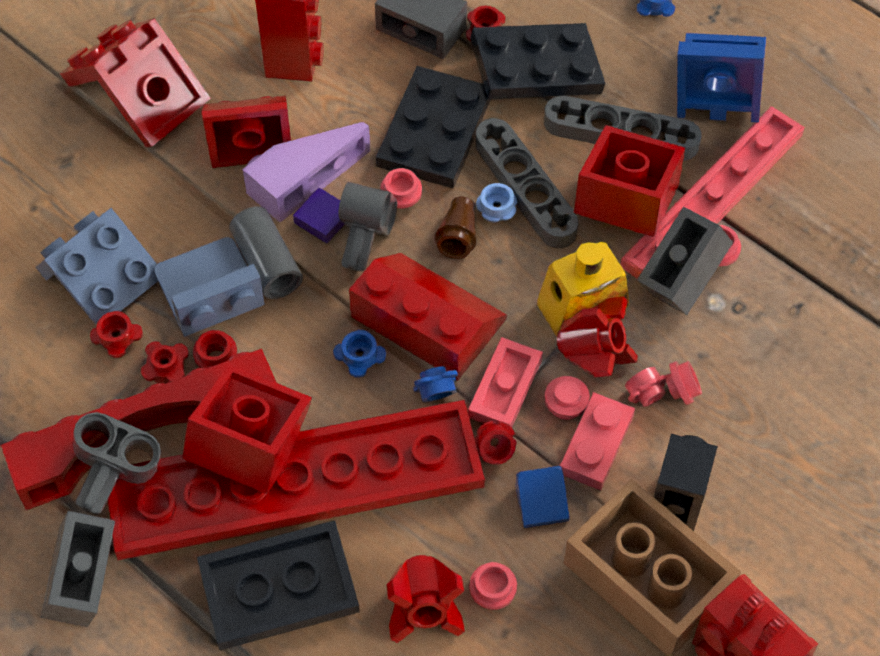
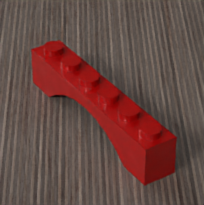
(45, 460)

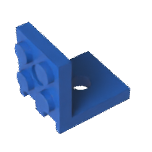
(720, 74)

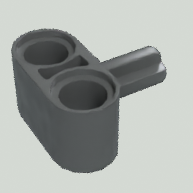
(366, 213)
(109, 460)

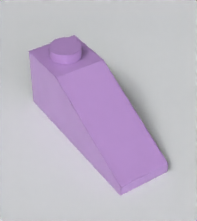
(295, 169)

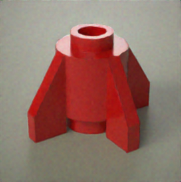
(597, 338)
(424, 597)

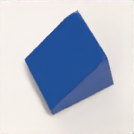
(542, 496)

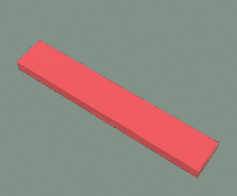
(725, 181)

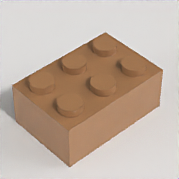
(648, 566)

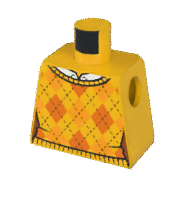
(580, 283)

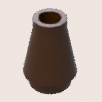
(457, 231)

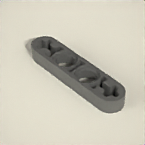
(621, 118)
(531, 179)

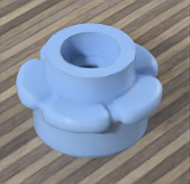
(497, 194)

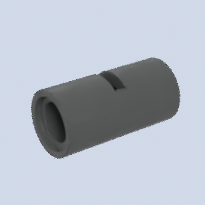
(266, 249)

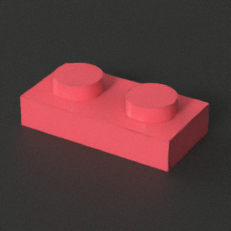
(505, 383)
(597, 441)

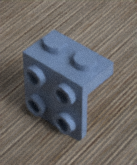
(100, 265)
(209, 285)

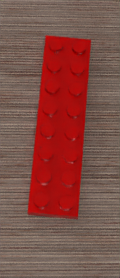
(326, 476)

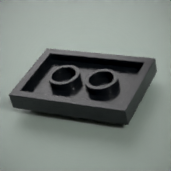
(537, 61)
(434, 126)
(277, 585)

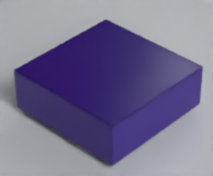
(319, 215)

